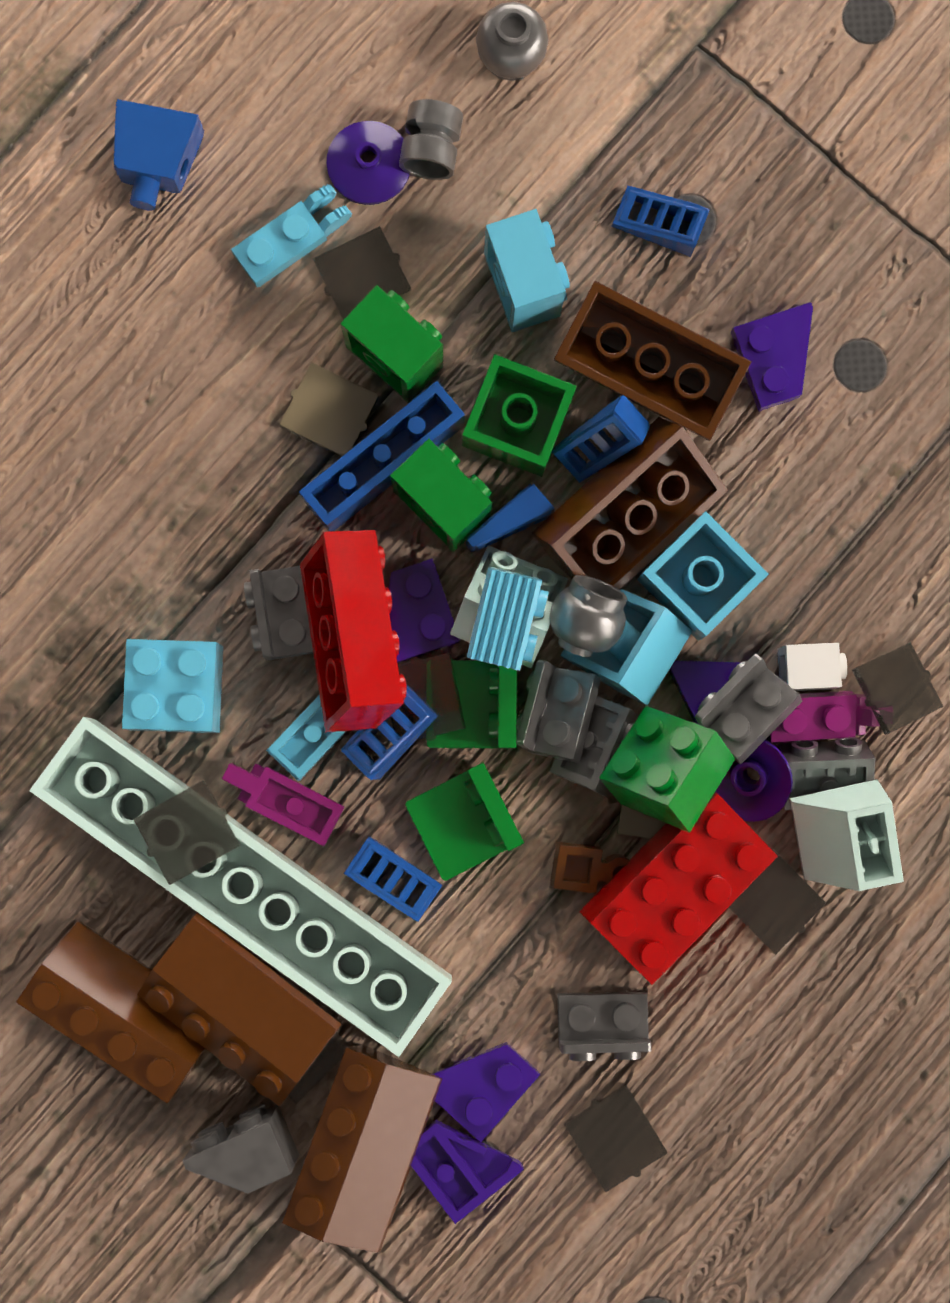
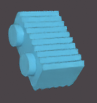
(506, 619)

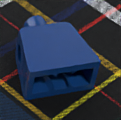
(154, 149)

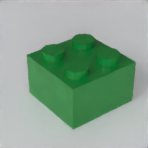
(393, 342)
(518, 415)
(442, 493)
(667, 768)

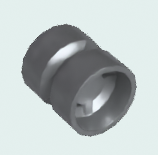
(429, 147)

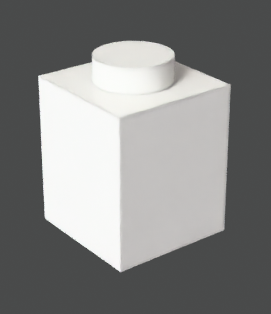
(812, 666)

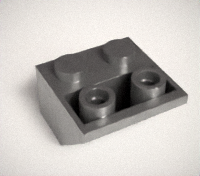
(247, 1153)

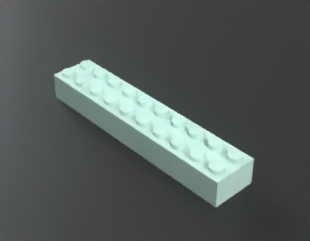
(251, 892)

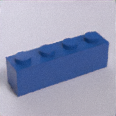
(367, 467)

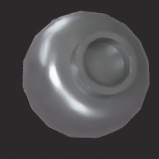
(512, 40)
(588, 616)

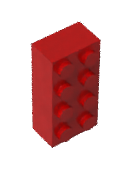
(352, 631)
(678, 888)

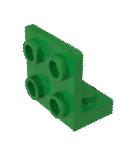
(487, 706)
(463, 822)

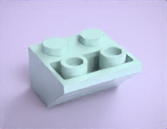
(506, 561)
(848, 837)

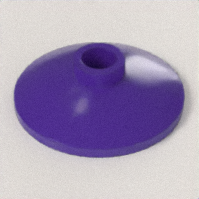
(366, 181)
(763, 797)

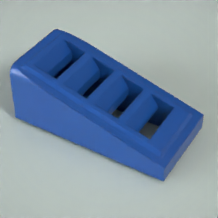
(664, 204)
(621, 421)
(518, 514)
(375, 770)
(355, 869)

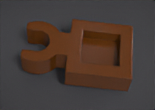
(581, 867)

